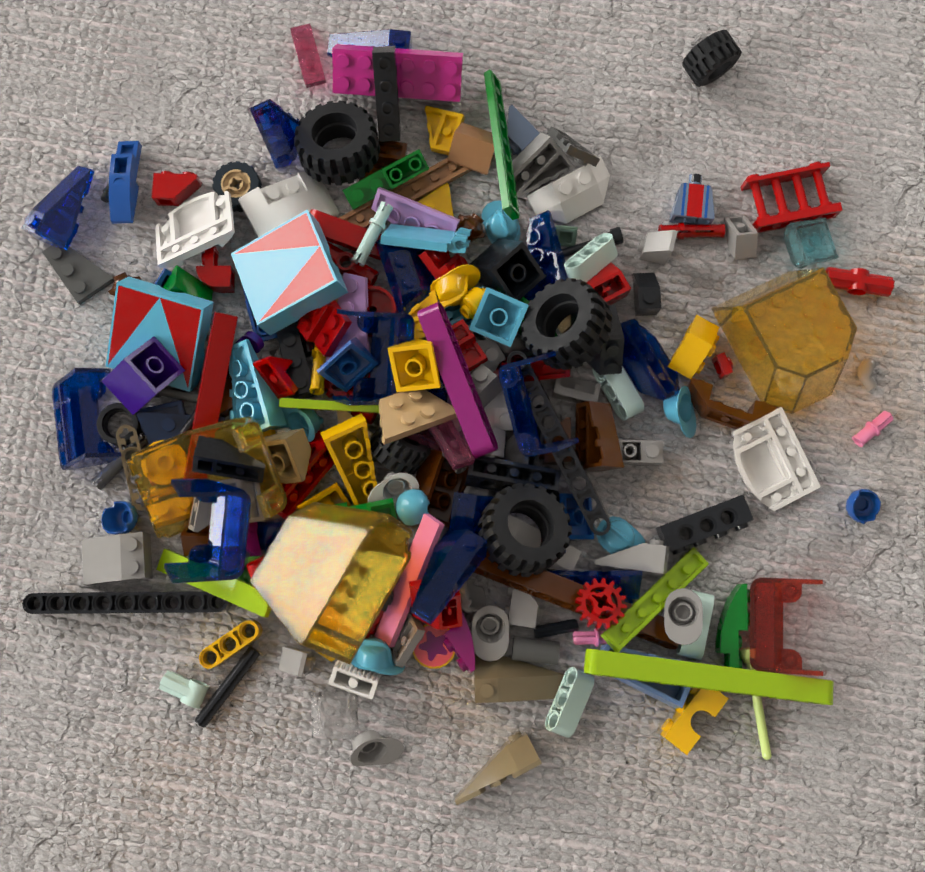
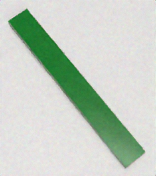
(501, 145)

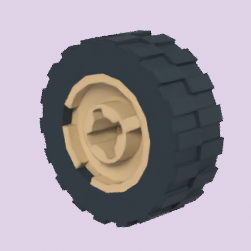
(233, 174)

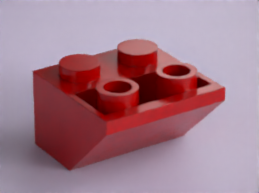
(610, 284)
(449, 617)

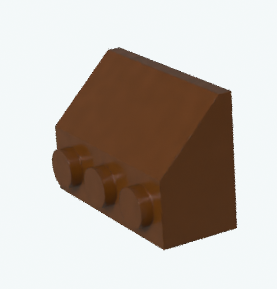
(439, 483)

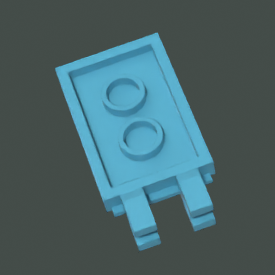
(427, 238)

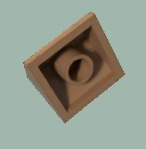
(472, 148)

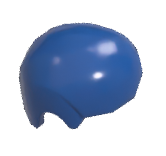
(863, 505)
(119, 518)

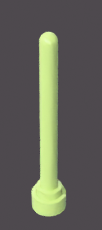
(759, 711)

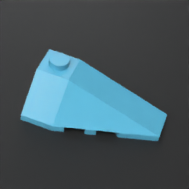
(250, 392)

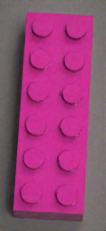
(419, 73)

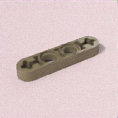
(121, 441)

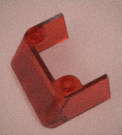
(767, 625)

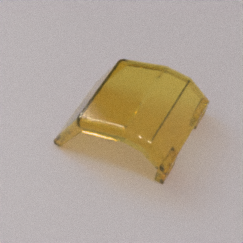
(174, 460)

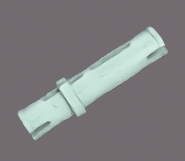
(376, 225)

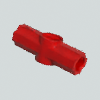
(339, 256)
(860, 281)

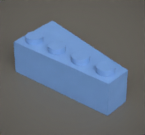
(669, 694)

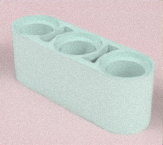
(591, 258)
(621, 394)
(697, 648)
(569, 702)

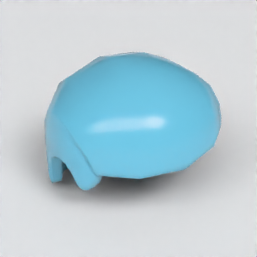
(412, 506)

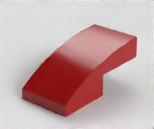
(470, 348)

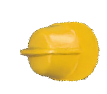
(455, 284)

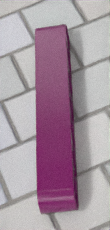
(458, 380)

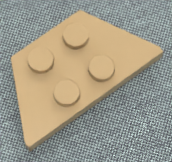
(411, 413)

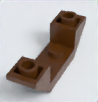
(721, 413)

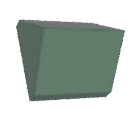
(566, 235)

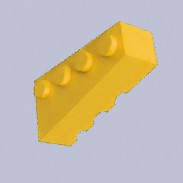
(352, 456)

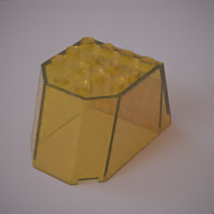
(790, 337)
(332, 574)

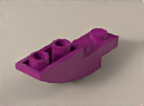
(461, 642)

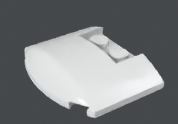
(284, 200)
(194, 228)
(773, 461)

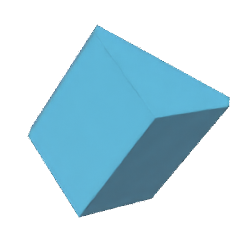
(498, 316)

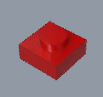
(722, 365)

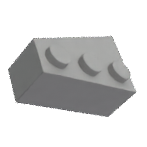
(538, 164)

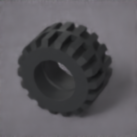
(711, 58)
(400, 455)

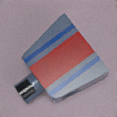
(693, 203)

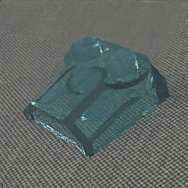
(809, 242)

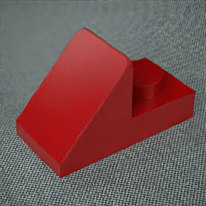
(274, 373)

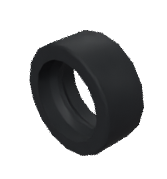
(104, 417)

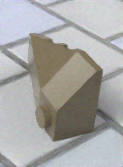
(290, 454)

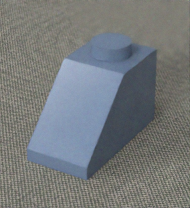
(520, 131)

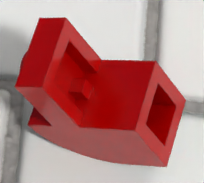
(217, 278)

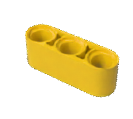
(219, 646)

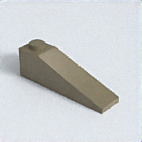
(513, 681)
(512, 759)

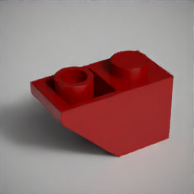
(173, 188)

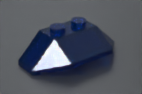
(406, 275)
(647, 362)

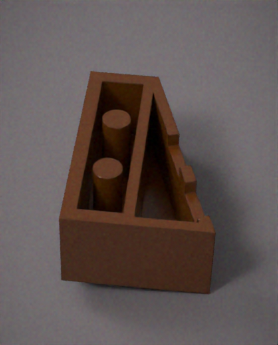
(597, 437)

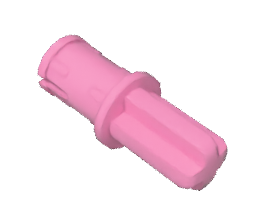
(872, 428)
(588, 637)

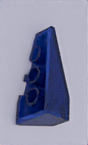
(276, 131)
(56, 214)
(546, 250)
(448, 569)
(628, 580)

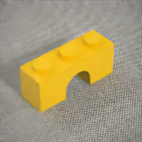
(679, 729)

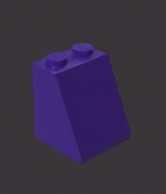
(143, 375)

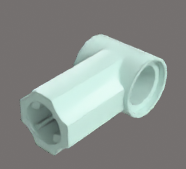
(188, 690)

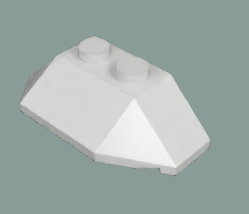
(572, 193)

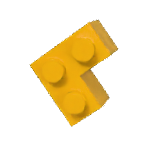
(696, 344)

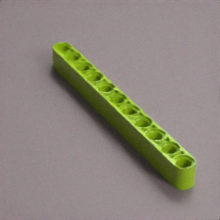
(708, 677)

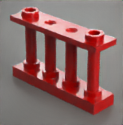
(768, 223)

